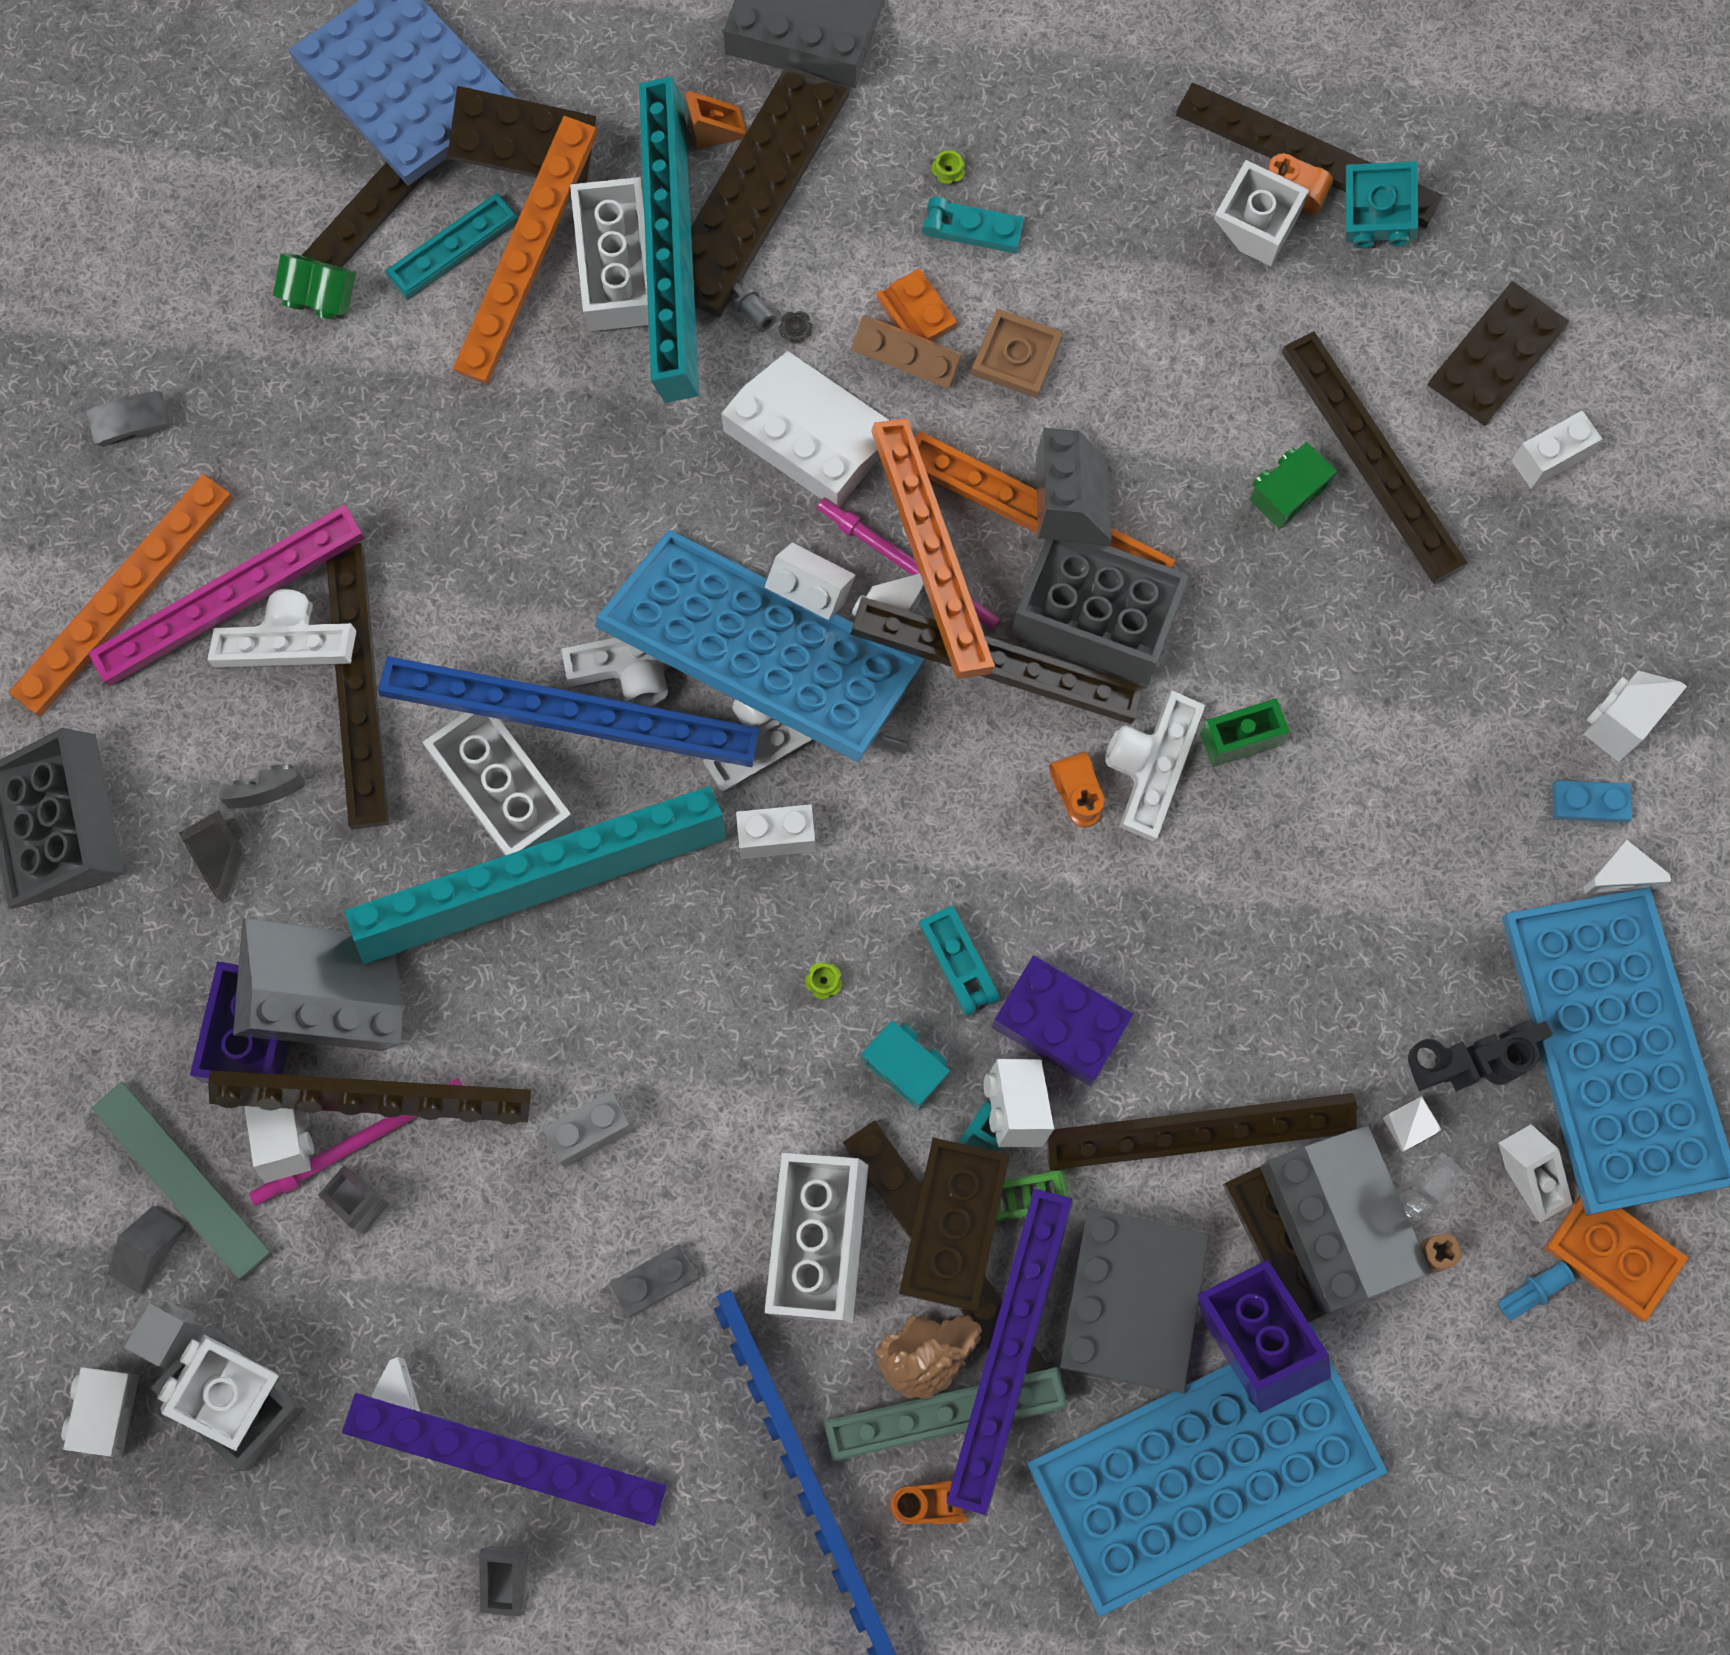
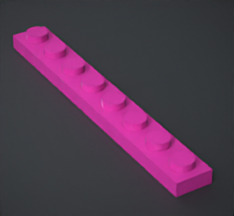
(226, 595)

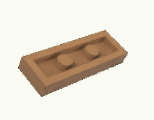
(906, 351)

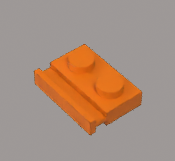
(917, 307)

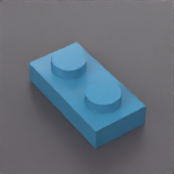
(1591, 801)

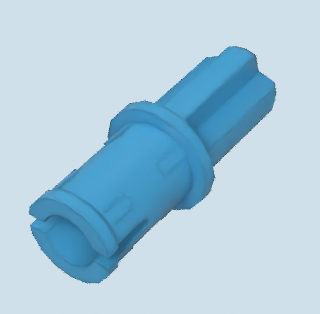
(1536, 1290)

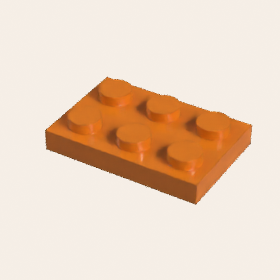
(1617, 1257)

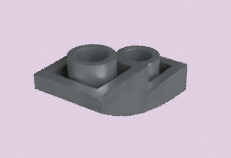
(128, 416)
(271, 786)

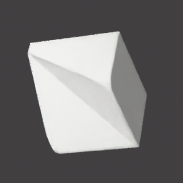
(1412, 1124)

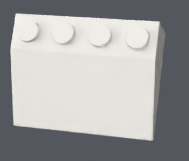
(805, 427)

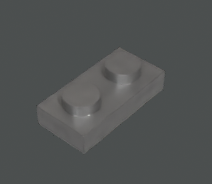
(653, 1281)

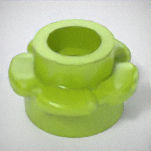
(948, 159)
(821, 970)

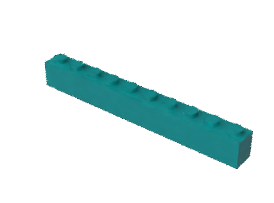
(668, 241)
(535, 875)

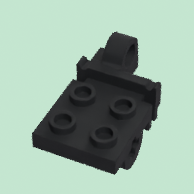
(1489, 1058)

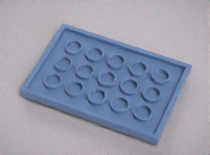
(395, 78)

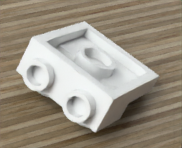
(216, 1391)

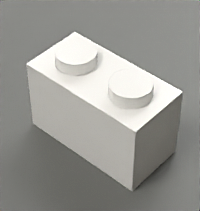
(1556, 449)
(810, 581)
(776, 831)
(1018, 1103)
(278, 1142)
(100, 1412)

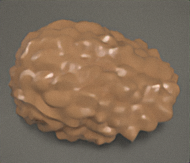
(927, 1354)

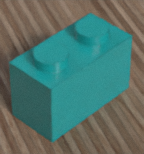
(906, 1064)

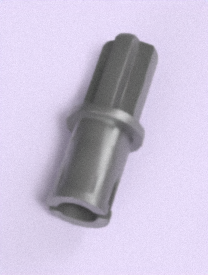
(748, 302)

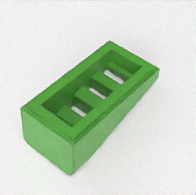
(1059, 1184)

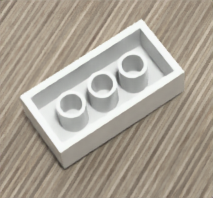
(611, 252)
(498, 782)
(816, 1238)

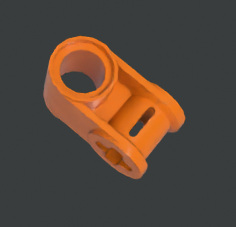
(1310, 177)
(1075, 783)
(932, 1505)

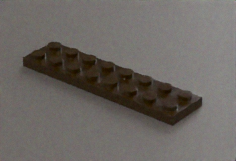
(760, 182)

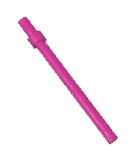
(851, 525)
(333, 1155)

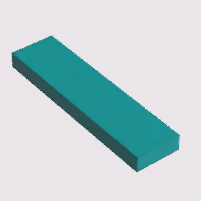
(451, 246)

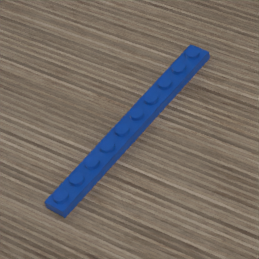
(568, 711)
(797, 1464)

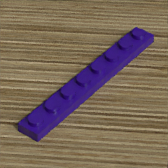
(1009, 1353)
(504, 1459)

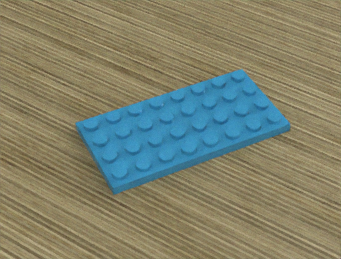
(759, 646)
(1619, 1051)
(1197, 1480)

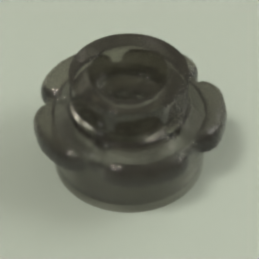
(798, 335)

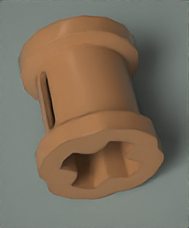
(1450, 1252)

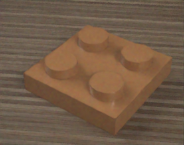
(1016, 353)

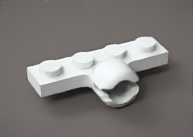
(283, 637)
(639, 673)
(773, 743)
(1154, 762)

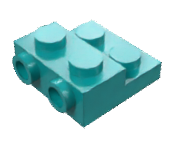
(1381, 203)

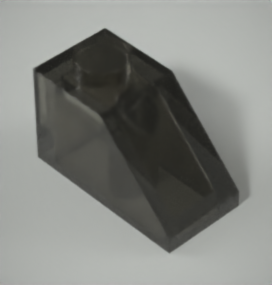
(216, 851)

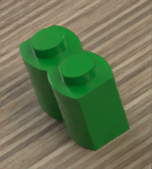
(313, 284)

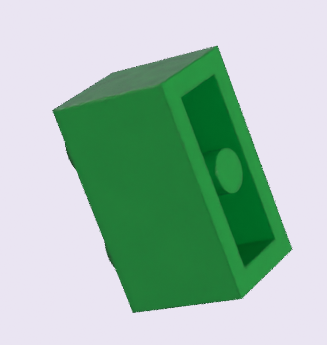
(1292, 485)
(1244, 732)

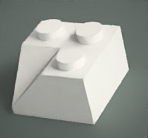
(1260, 211)
(1631, 712)

